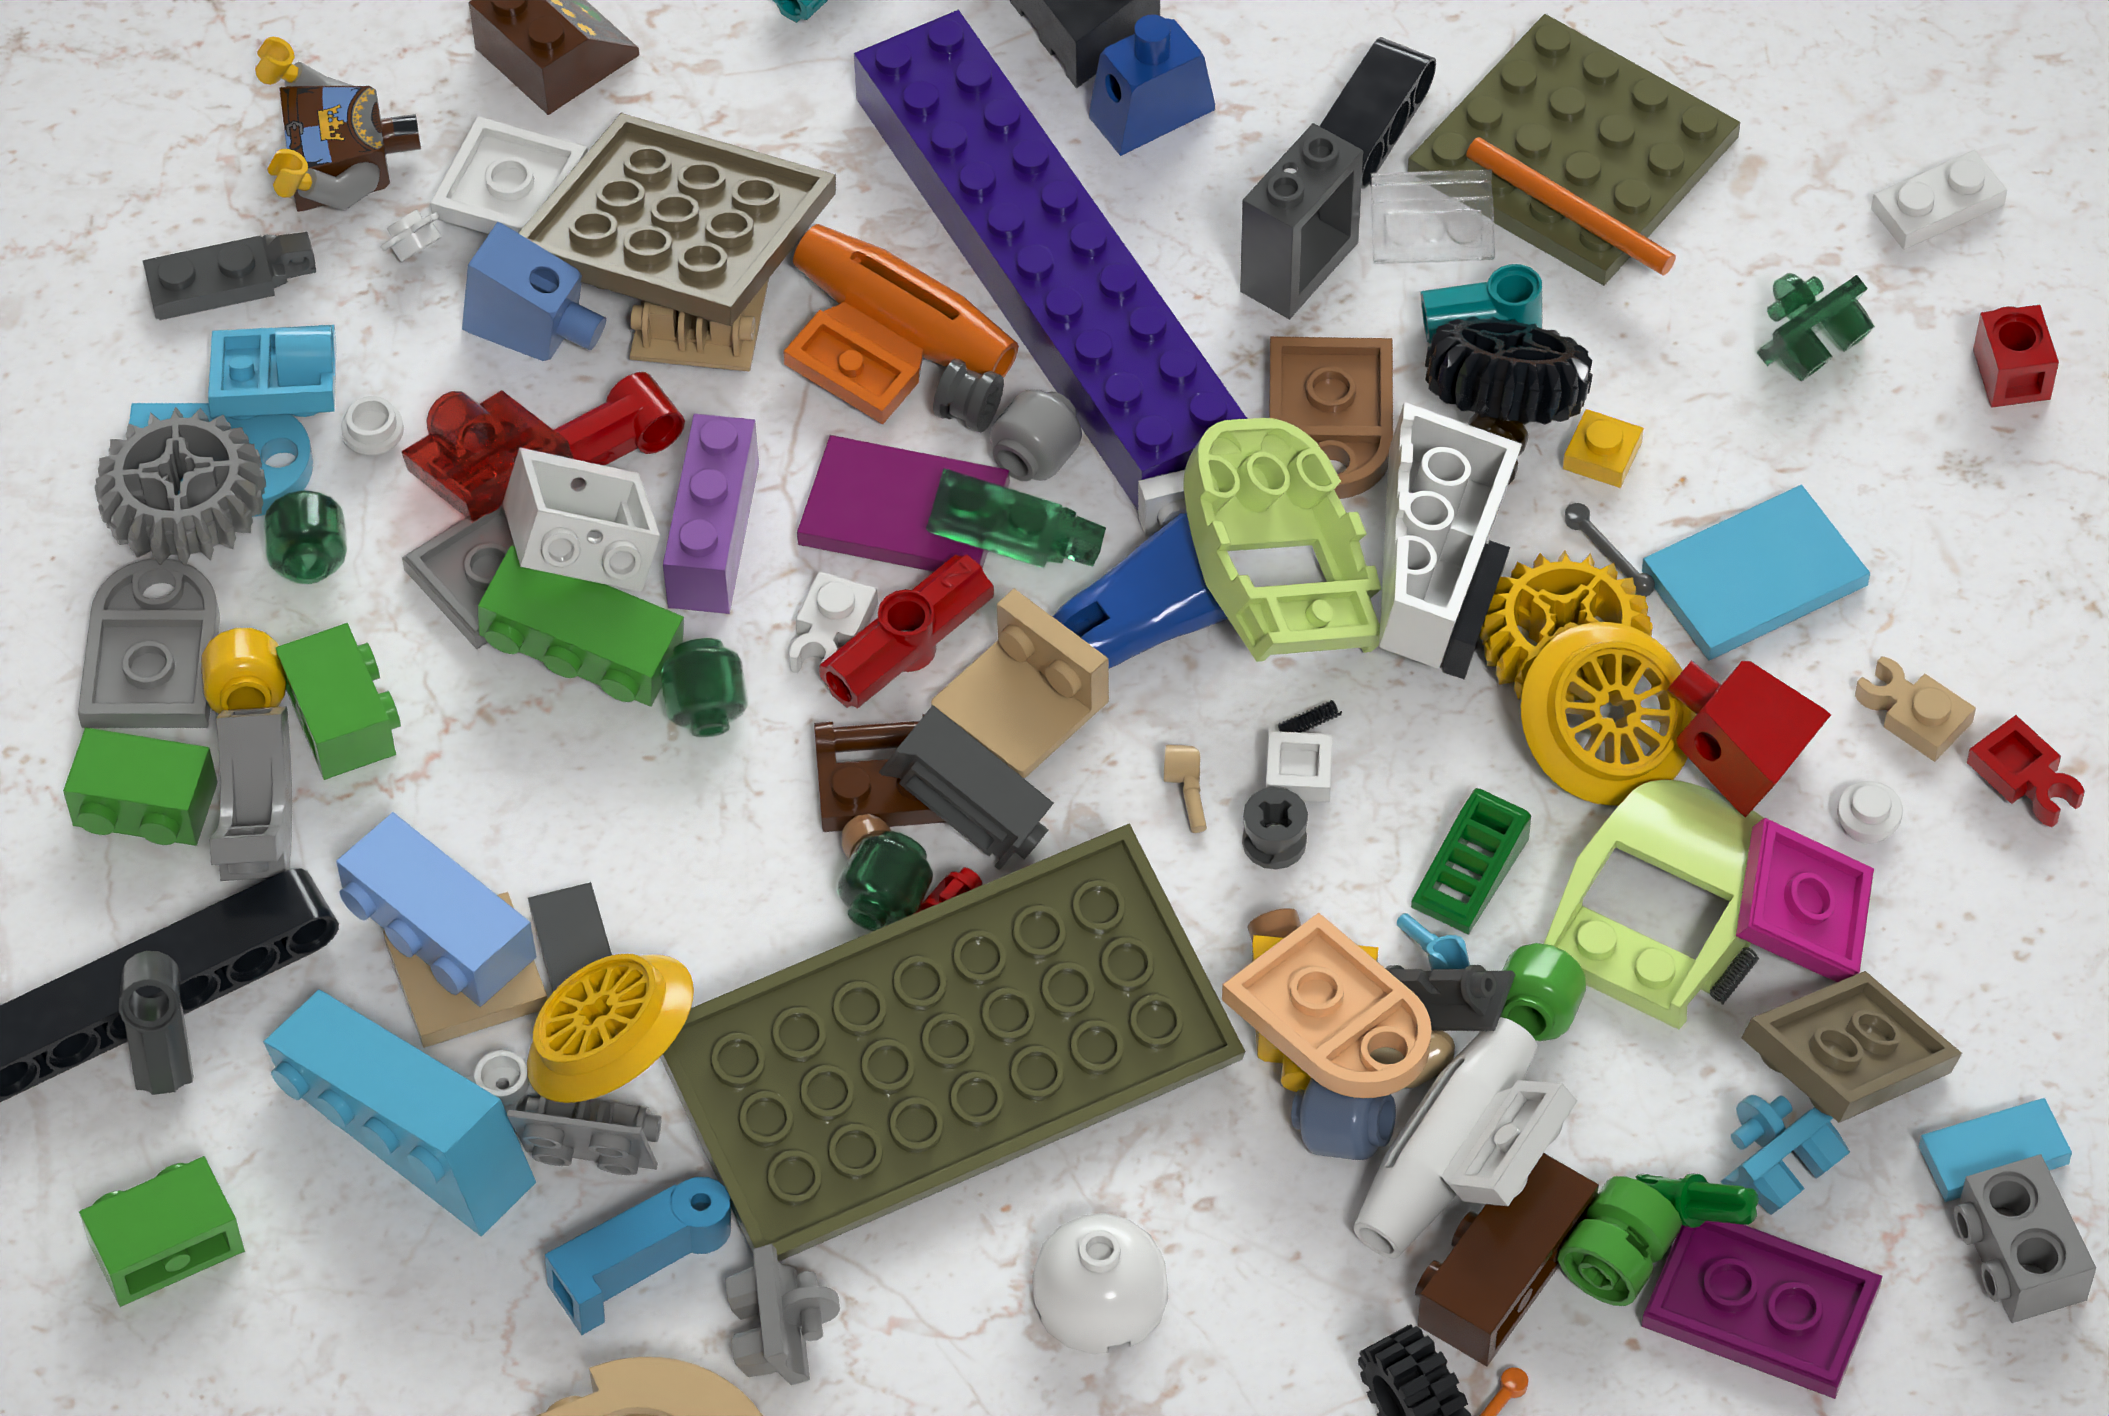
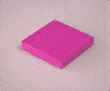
(1804, 901)

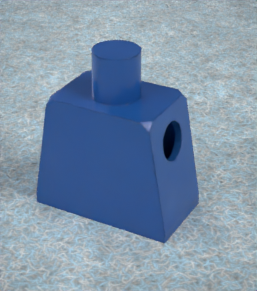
(1149, 85)

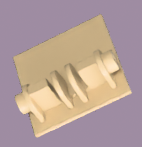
(689, 340)

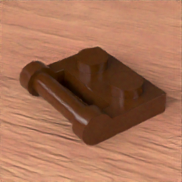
(858, 786)

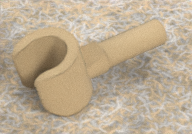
(1183, 766)

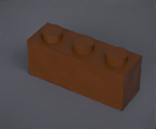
(1502, 1261)

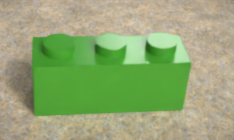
(580, 629)

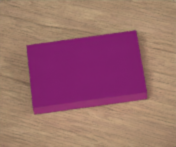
(878, 503)
(1763, 1303)

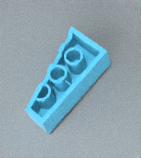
(403, 1109)

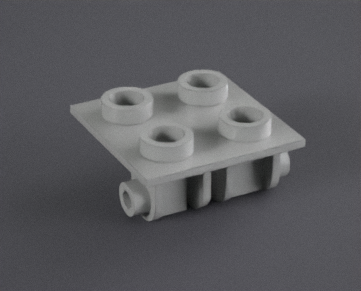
(556, 1137)

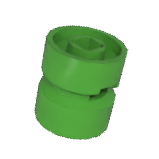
(1620, 1241)

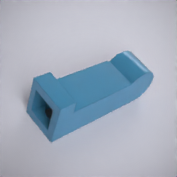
(636, 1245)

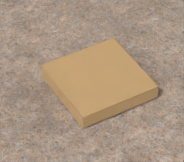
(447, 1016)

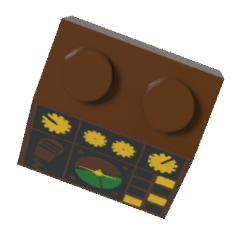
(549, 46)

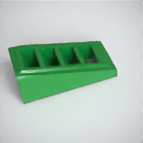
(1486, 823)

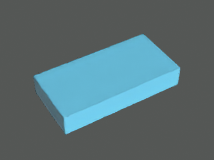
(1992, 1143)

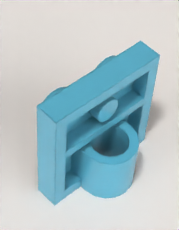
(272, 371)

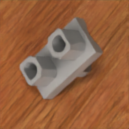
(789, 1311)

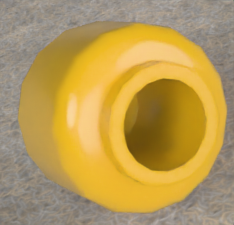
(242, 671)

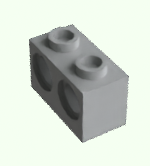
(2038, 1236)

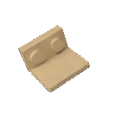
(1027, 687)

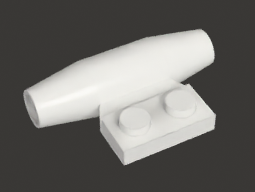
(1467, 1137)

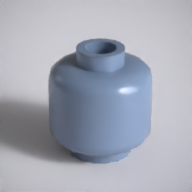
(1342, 1124)

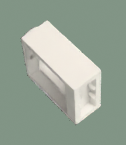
(553, 520)

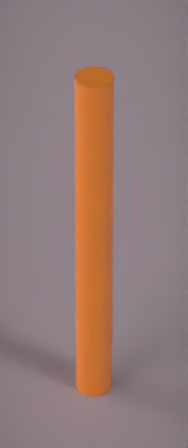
(1571, 206)

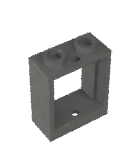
(1301, 221)

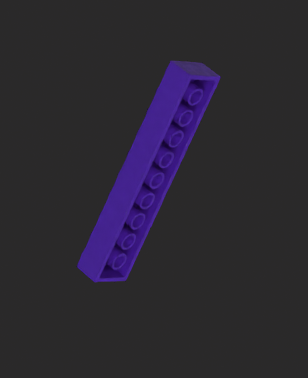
(1042, 248)

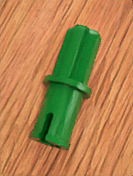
(1705, 1201)

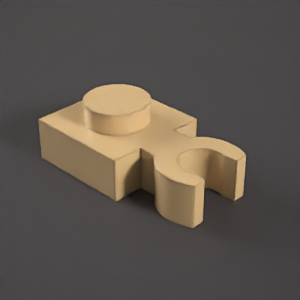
(1919, 714)

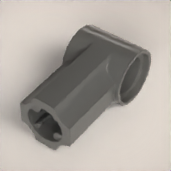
(156, 1024)

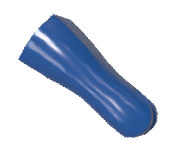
(1145, 598)

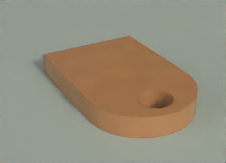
(1340, 398)

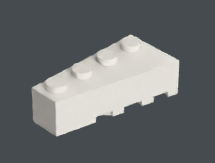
(1438, 517)

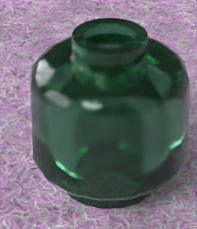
(305, 536)
(704, 686)
(885, 880)

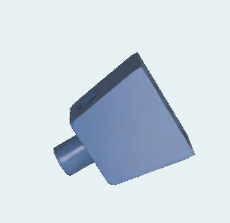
(526, 297)

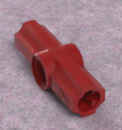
(886, 651)

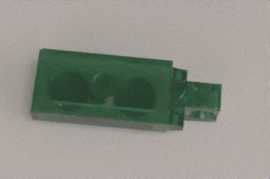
(1011, 522)

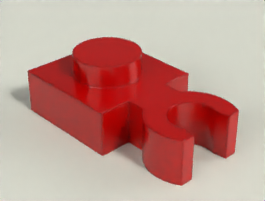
(2024, 764)

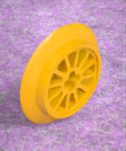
(1546, 707)
(607, 1025)

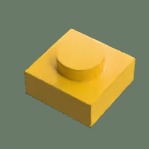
(1603, 448)

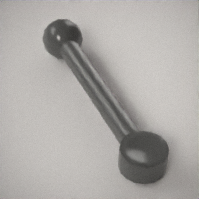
(1578, 518)

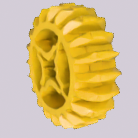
(1550, 602)

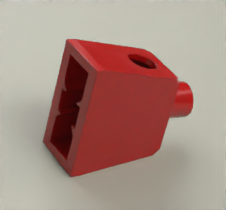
(1744, 729)

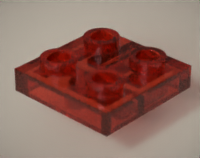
(475, 449)

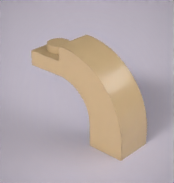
(655, 1389)

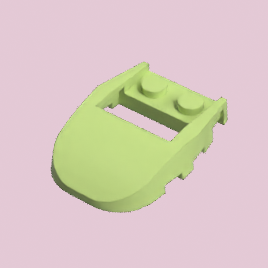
(1274, 488)
(1685, 834)

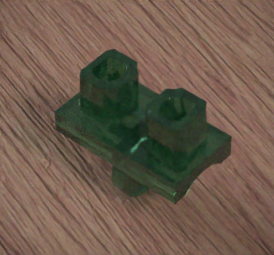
(1797, 339)

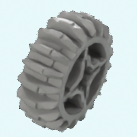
(215, 499)

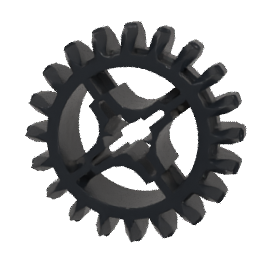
(1508, 370)

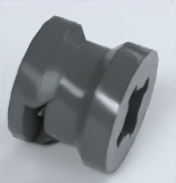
(968, 395)
(1278, 844)

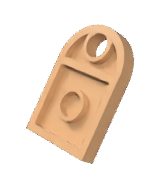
(1331, 1008)

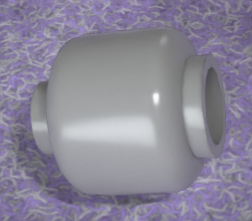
(1035, 435)

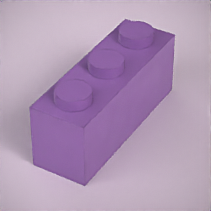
(711, 513)

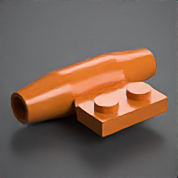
(884, 325)

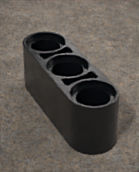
(1380, 101)

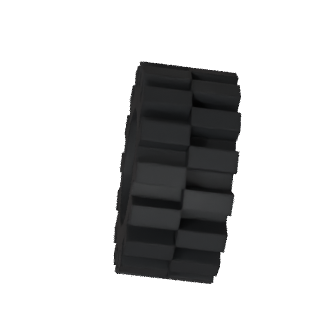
(1410, 1377)

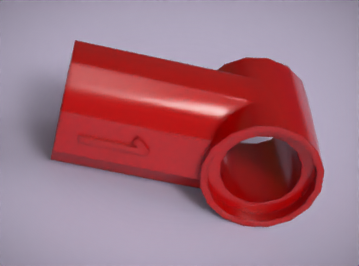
(632, 418)

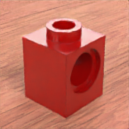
(2015, 355)

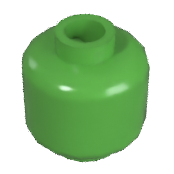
(1544, 990)

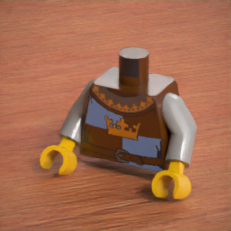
(330, 134)

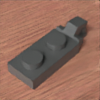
(226, 273)

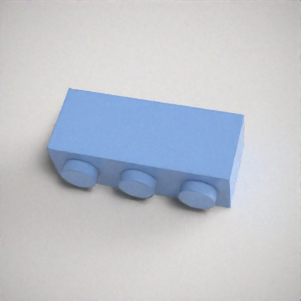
(435, 910)

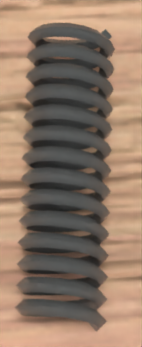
(1733, 973)

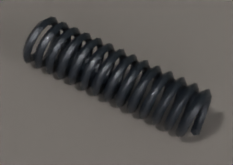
(1310, 717)

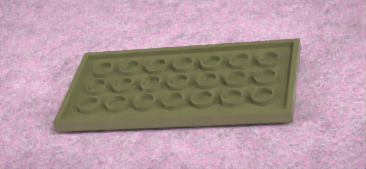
(947, 1044)

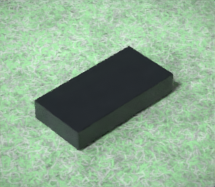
(1474, 609)

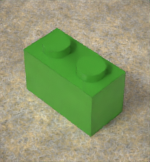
(337, 701)
(140, 787)
(161, 1230)

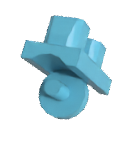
(1809, 1136)

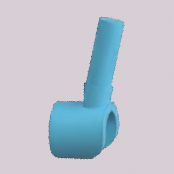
(1442, 951)

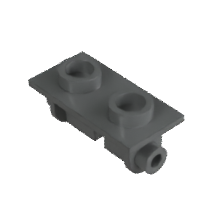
(1459, 997)

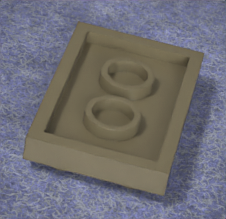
(1851, 1046)

